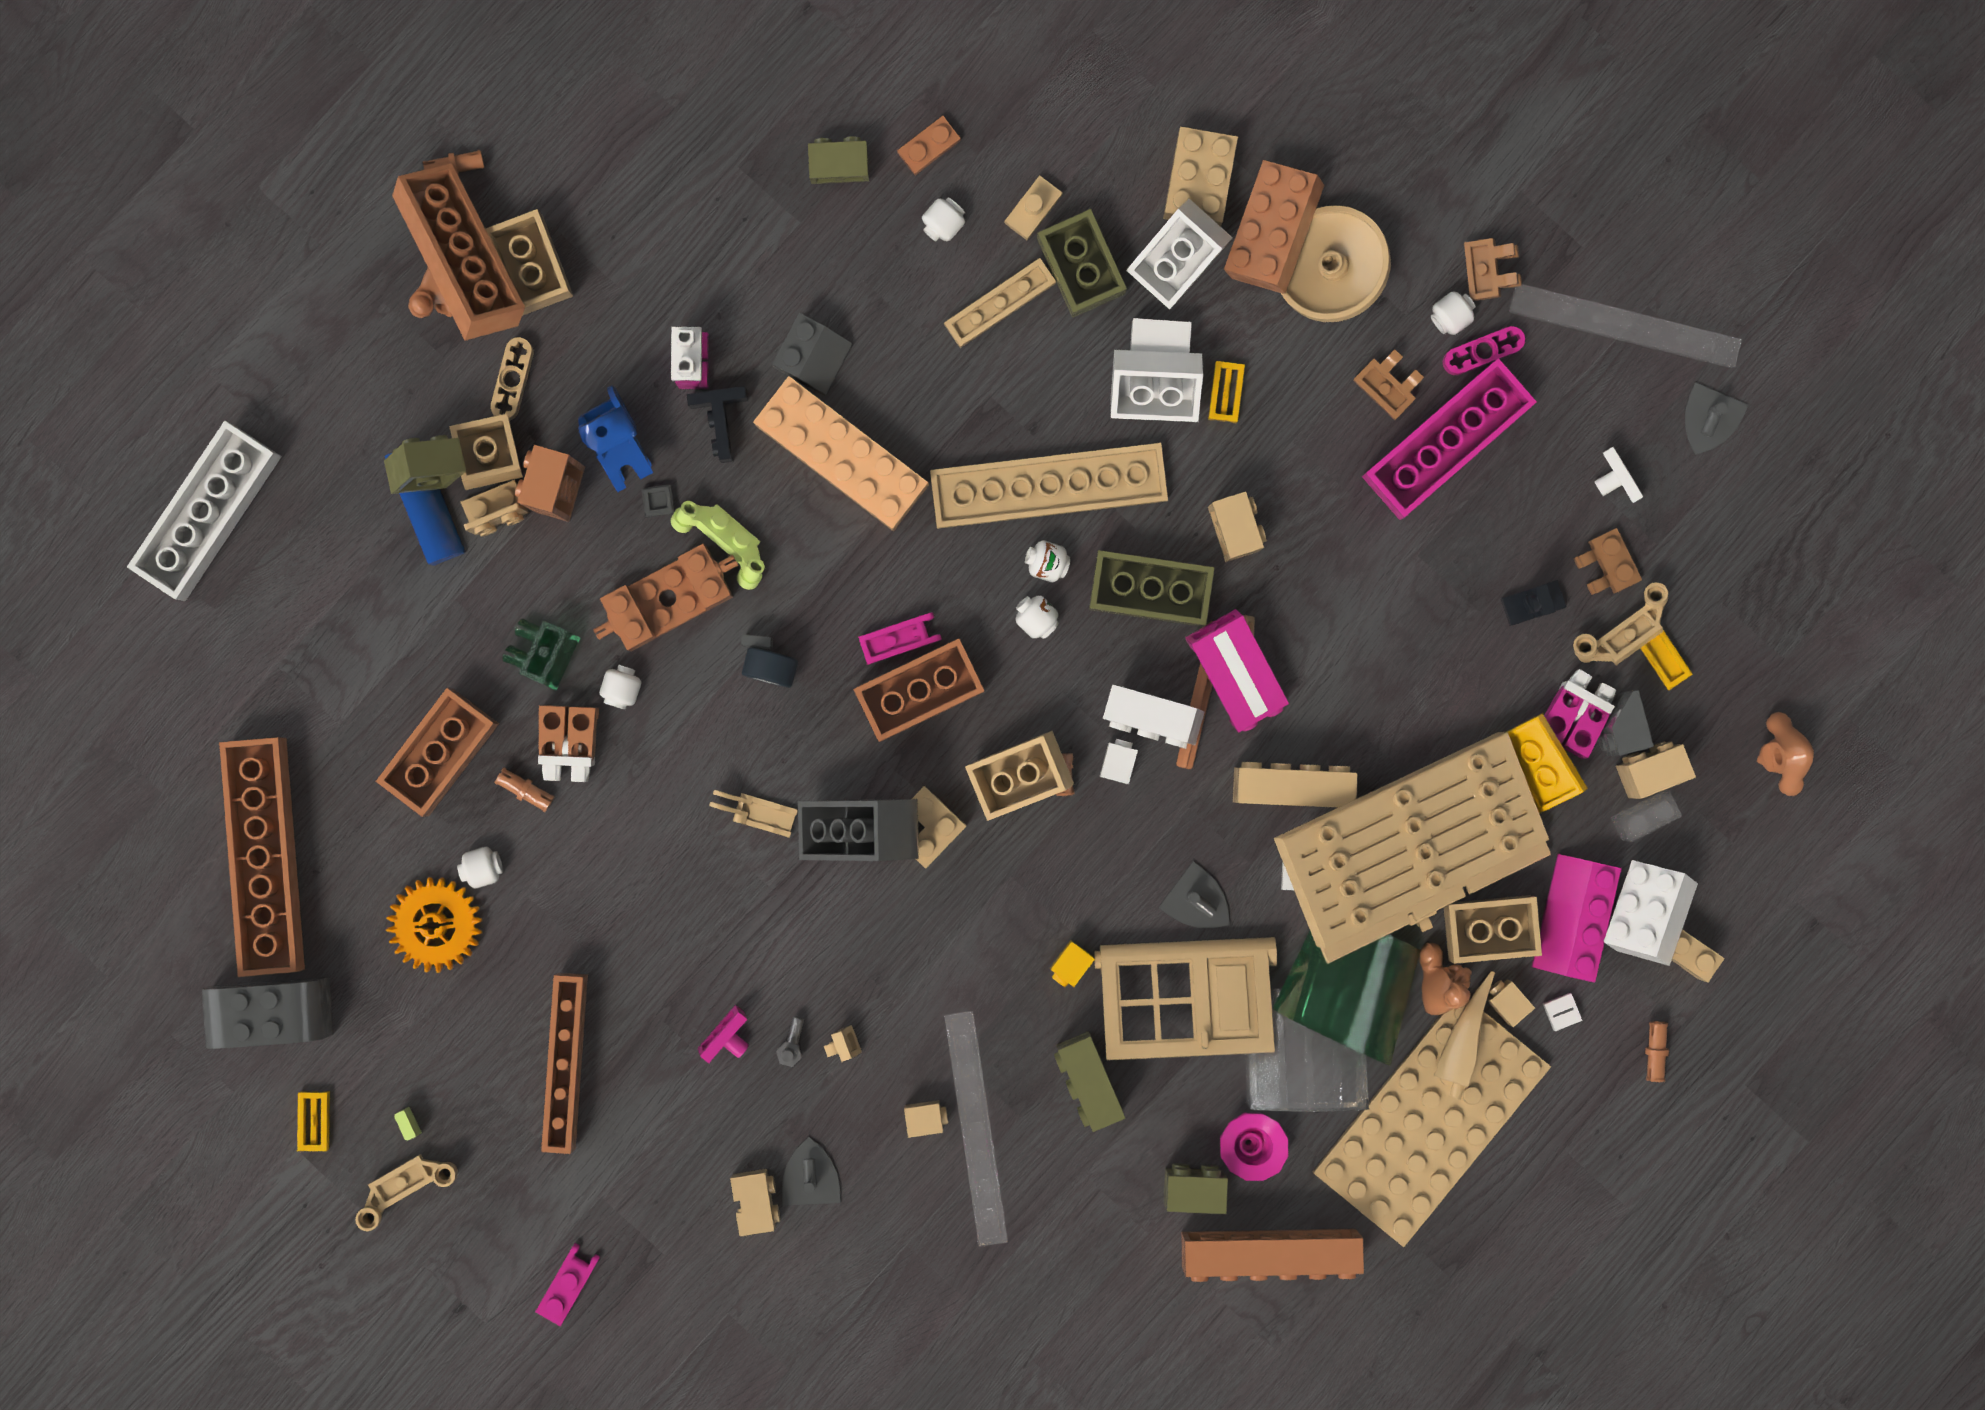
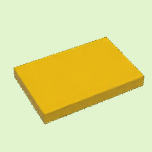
(1545, 764)

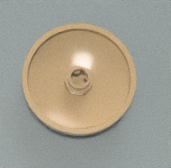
(1339, 266)

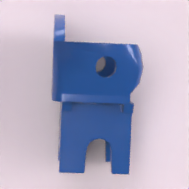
(614, 439)

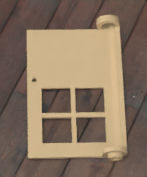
(1226, 997)

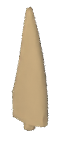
(1462, 1046)

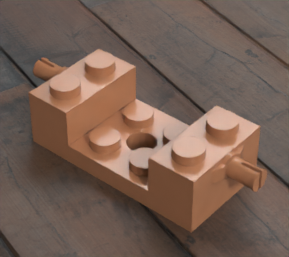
(636, 609)

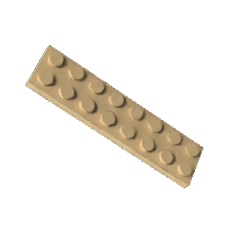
(1049, 485)

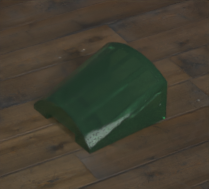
(1354, 997)

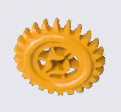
(406, 928)

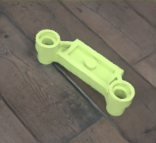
(727, 535)

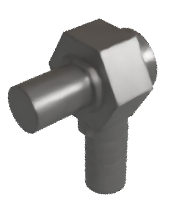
(789, 1052)

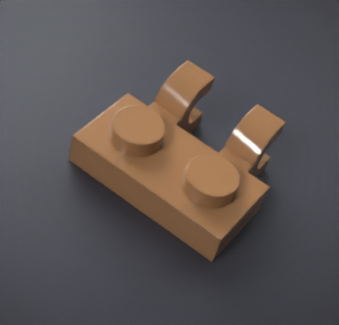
(1483, 268)
(1385, 388)
(1614, 561)

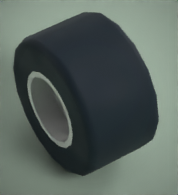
(769, 667)

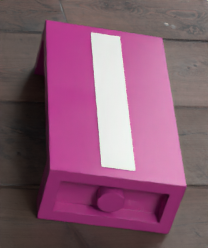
(1238, 671)

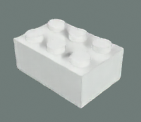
(1179, 253)
(1156, 385)
(1153, 716)
(1650, 912)

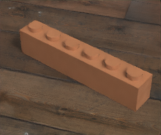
(564, 1063)

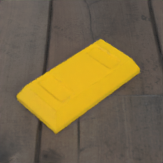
(1666, 660)

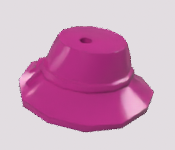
(1263, 1154)

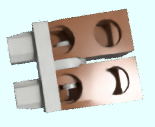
(572, 750)

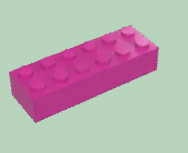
(1449, 439)

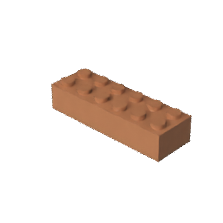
(458, 251)
(1272, 1254)

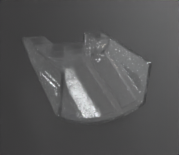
(1305, 1072)

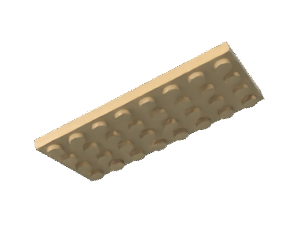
(1417, 1139)

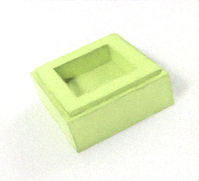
(407, 1123)

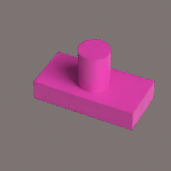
(725, 1036)

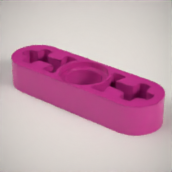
(1506, 350)

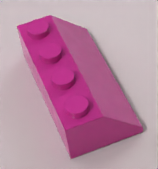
(1576, 917)

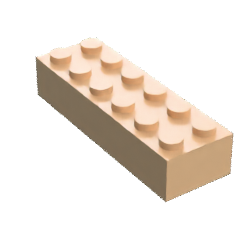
(841, 453)

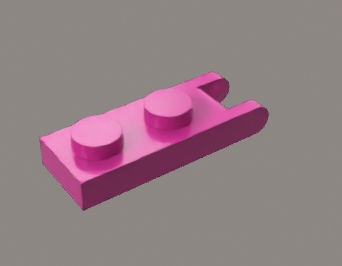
(897, 639)
(566, 1287)

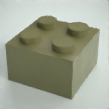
(424, 464)
(1195, 1189)

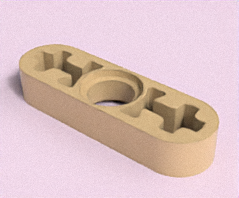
(525, 360)

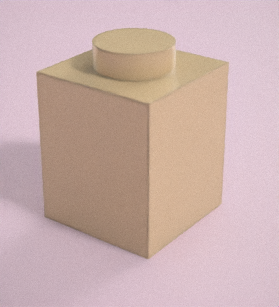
(1509, 1002)
(925, 1118)

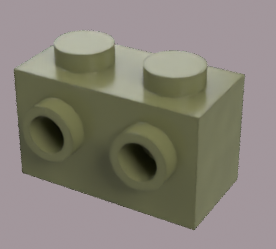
(838, 161)

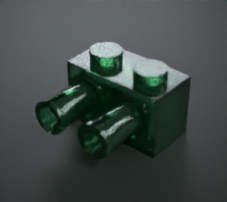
(548, 653)

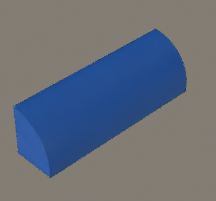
(432, 525)

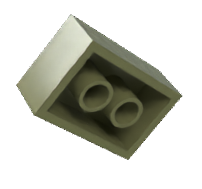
(1081, 263)
(1088, 1082)

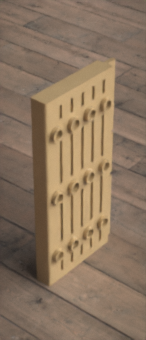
(1413, 846)

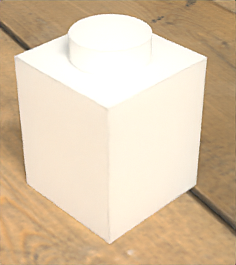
(1118, 761)

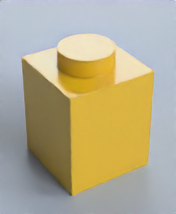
(1071, 964)

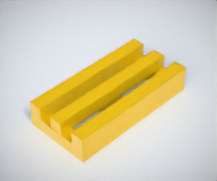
(1237, 396)
(301, 1132)

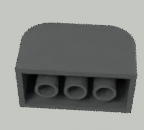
(858, 830)
(267, 1013)

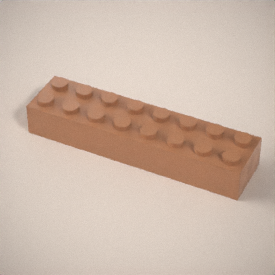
(262, 856)

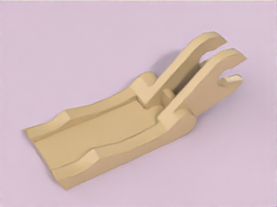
(759, 813)

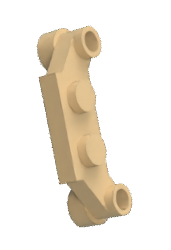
(1628, 635)
(400, 1184)

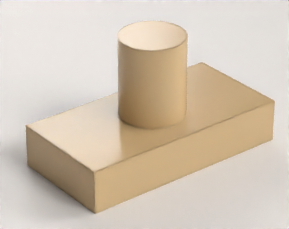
(1033, 207)

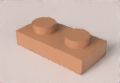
(929, 145)

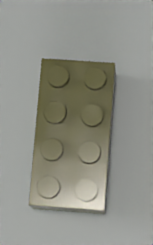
(1151, 588)

